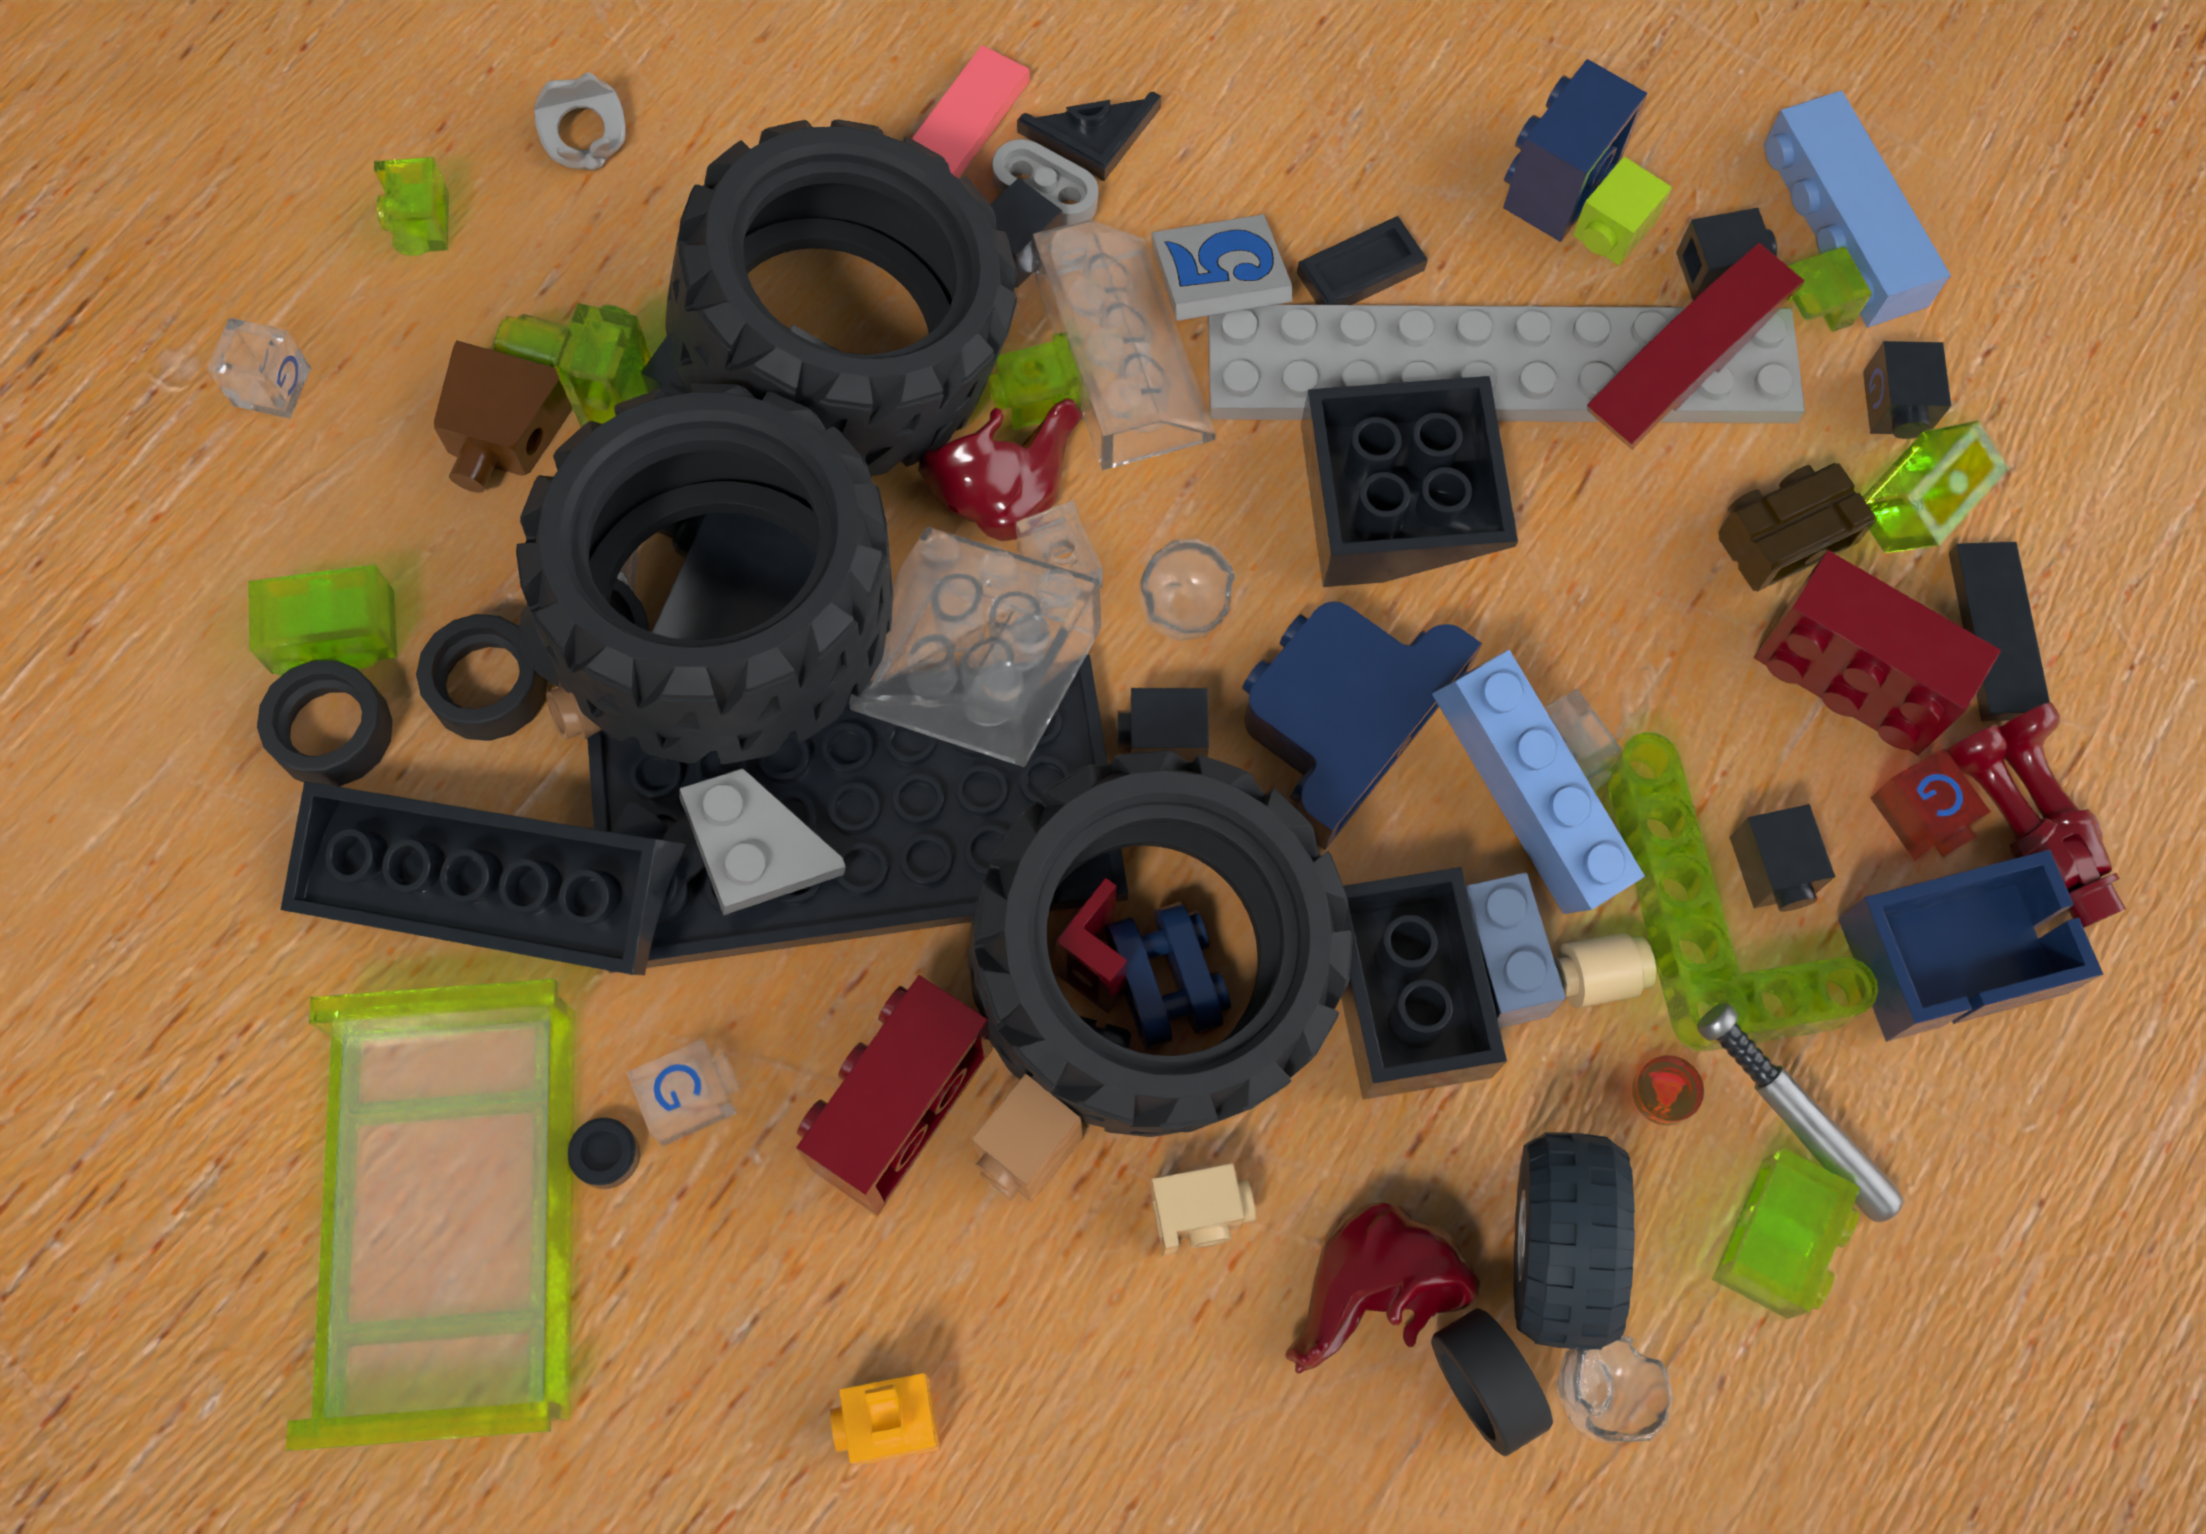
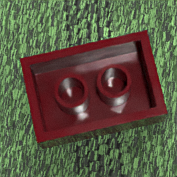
(1876, 654)
(894, 1093)

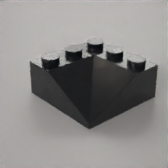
(1405, 478)

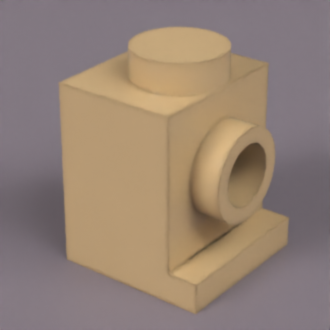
(1200, 1207)

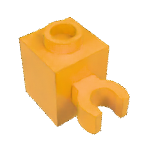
(885, 1420)

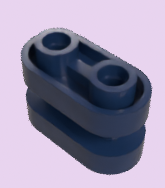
(1199, 993)

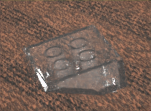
(981, 645)

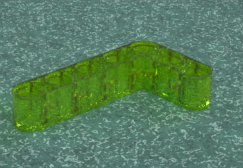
(1702, 919)

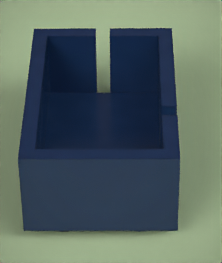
(1969, 945)

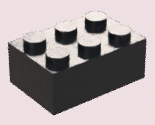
(1418, 986)

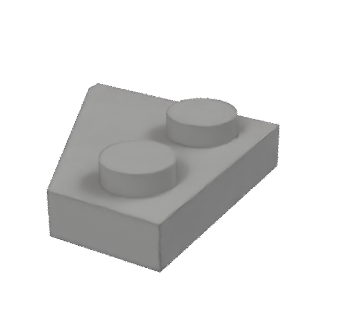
(753, 842)

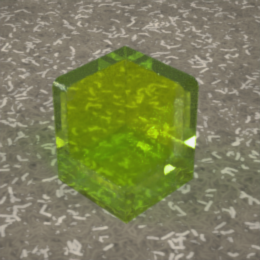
(1831, 288)

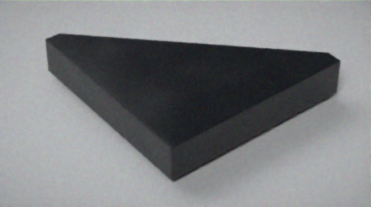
(1092, 133)

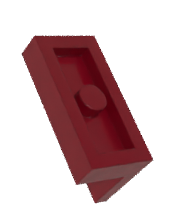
(1085, 959)

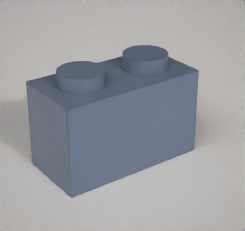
(1515, 950)

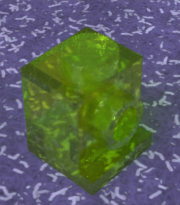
(413, 205)
(1034, 381)

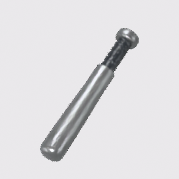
(1814, 1128)

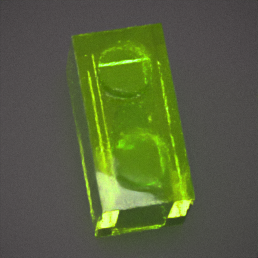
(601, 361)
(1933, 486)
(322, 617)
(1789, 1235)

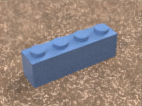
(1856, 204)
(1538, 784)

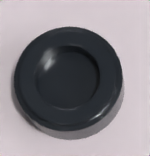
(603, 1153)

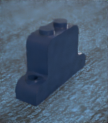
(1348, 705)

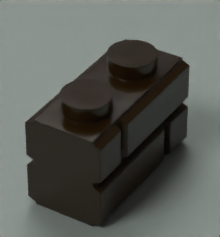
(1794, 524)

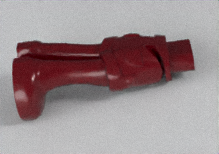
(2064, 829)

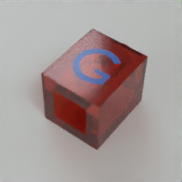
(1931, 806)

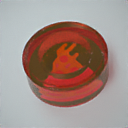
(1667, 1090)

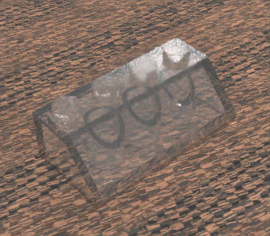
(1123, 340)

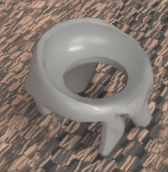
(563, 96)

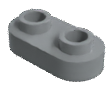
(1049, 175)

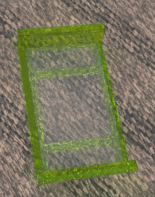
(444, 1216)

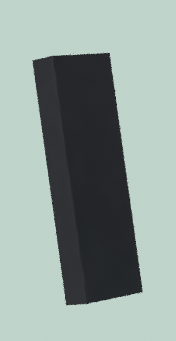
(1998, 610)

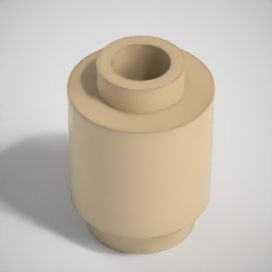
(1605, 969)

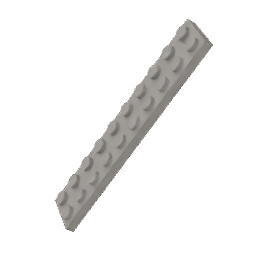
(1538, 359)

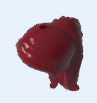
(999, 479)
(1386, 1265)

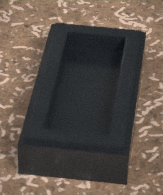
(1362, 265)

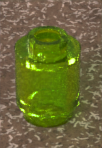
(530, 338)

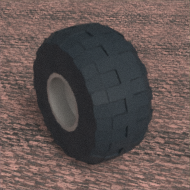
(1573, 1241)

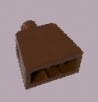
(497, 413)

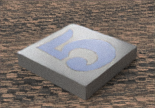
(1221, 267)

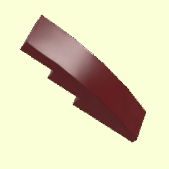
(1695, 345)

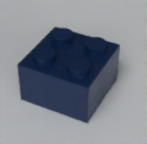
(1571, 147)

